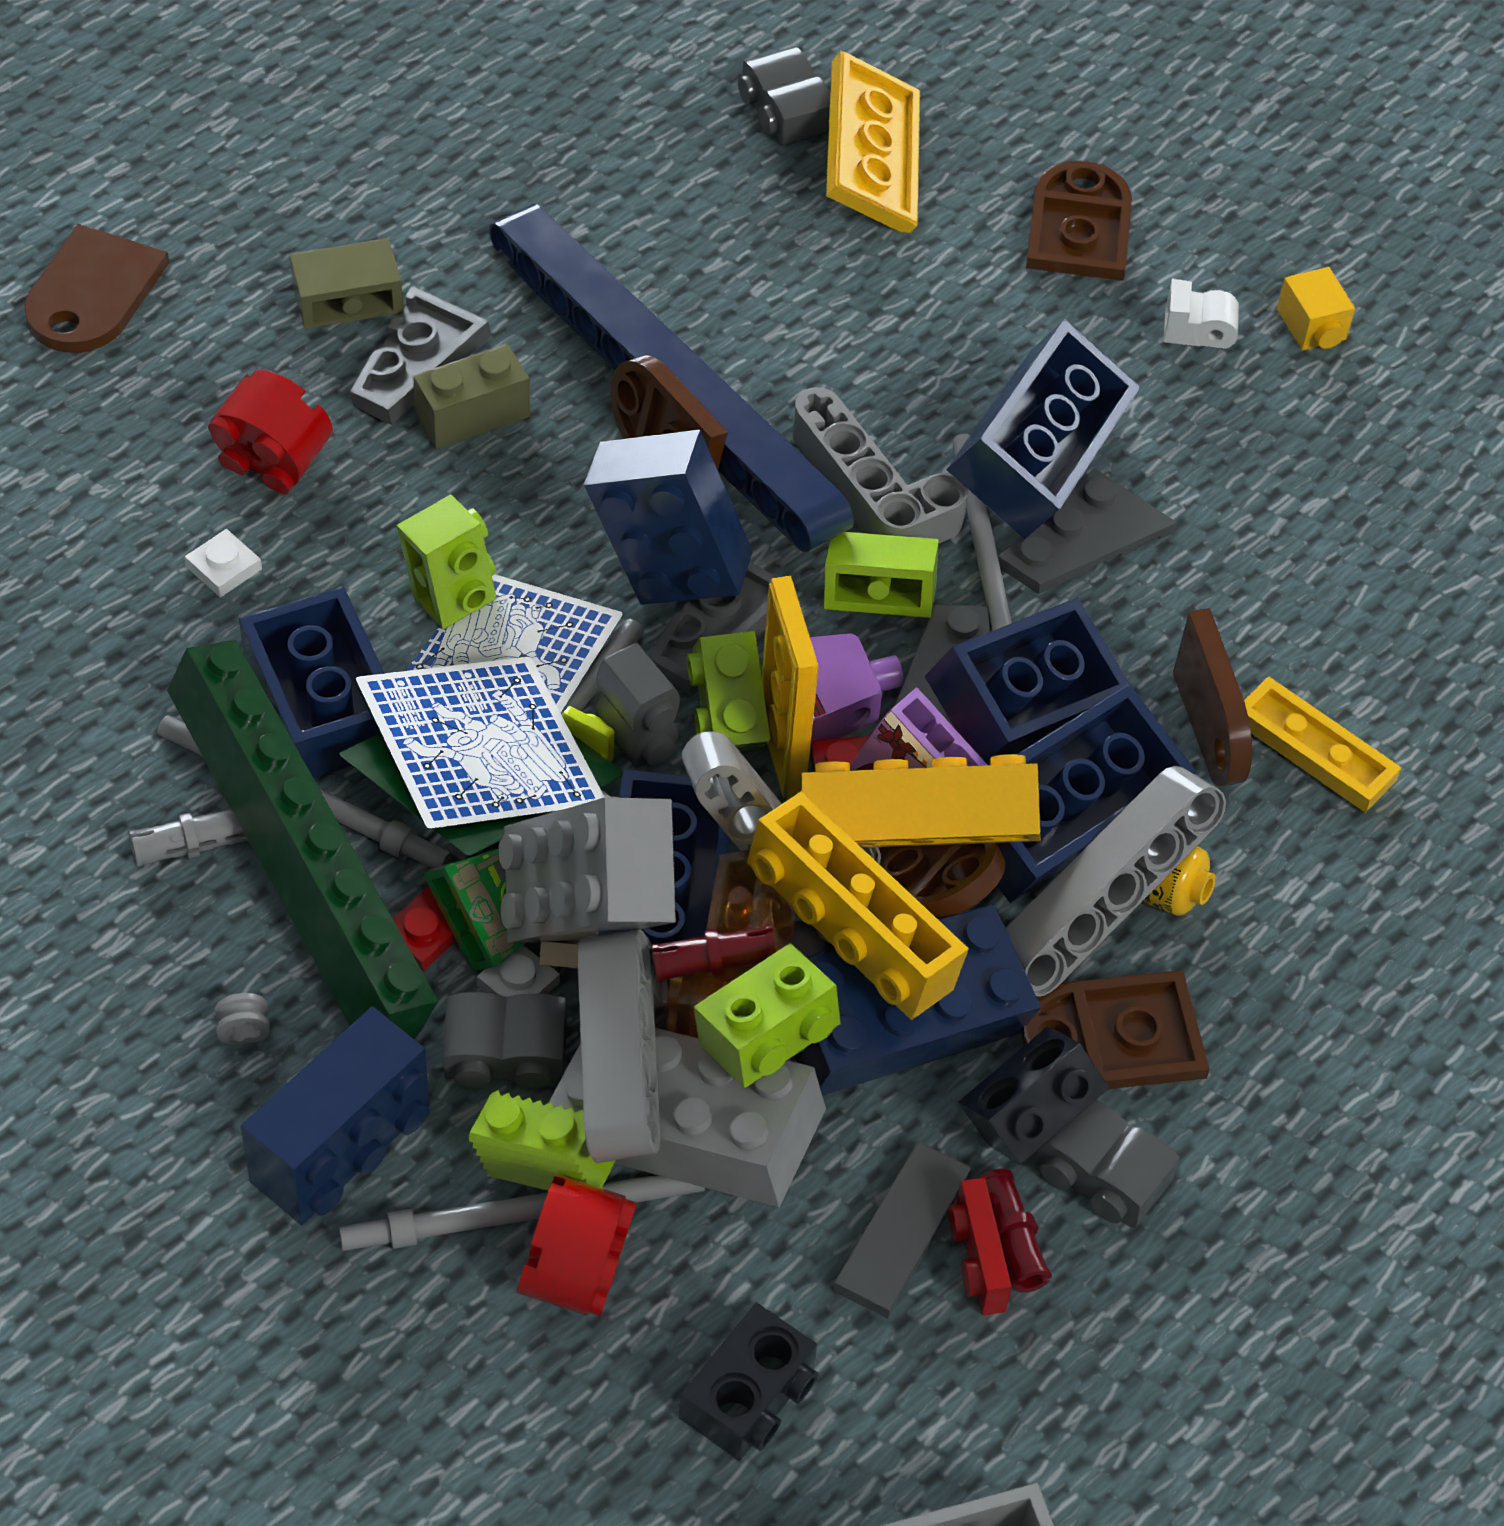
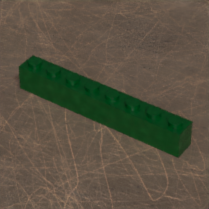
(298, 839)

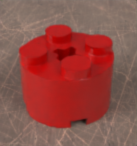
(269, 430)
(576, 1246)

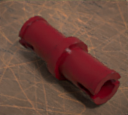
(713, 952)
(1016, 1233)

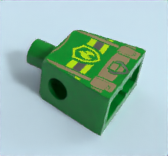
(471, 900)

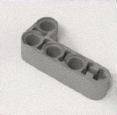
(873, 488)
(738, 794)
(619, 1044)

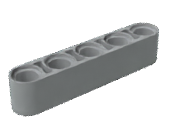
(1113, 875)

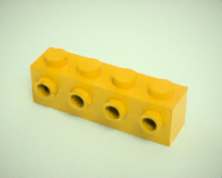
(930, 804)
(856, 905)

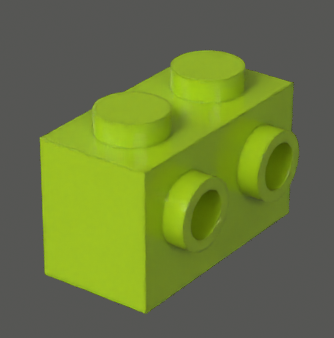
(448, 560)
(881, 574)
(730, 689)
(767, 1015)

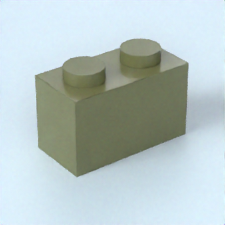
(346, 283)
(472, 396)

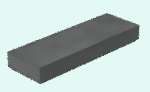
(901, 1230)

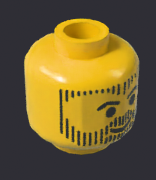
(1185, 886)

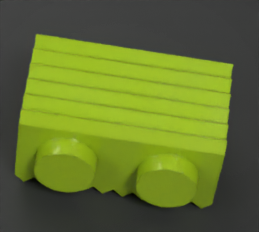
(533, 1142)

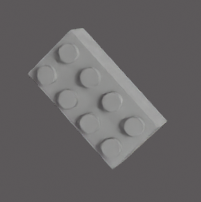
(589, 871)
(715, 1128)

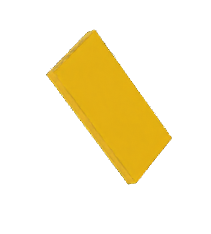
(873, 143)
(788, 685)

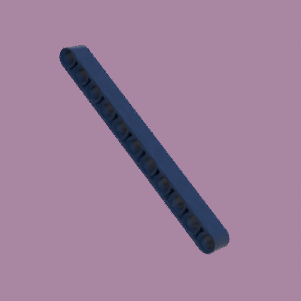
(623, 328)

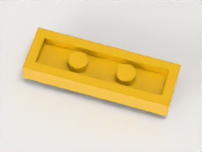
(1319, 745)

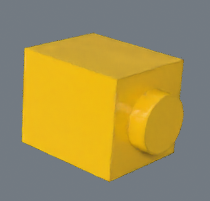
(1315, 309)

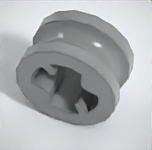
(242, 1019)

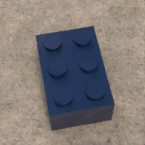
(669, 517)
(309, 670)
(1025, 679)
(337, 1117)

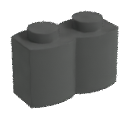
(786, 94)
(638, 706)
(505, 1039)
(1109, 1163)

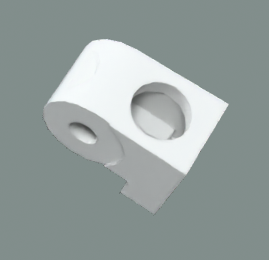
(1200, 317)

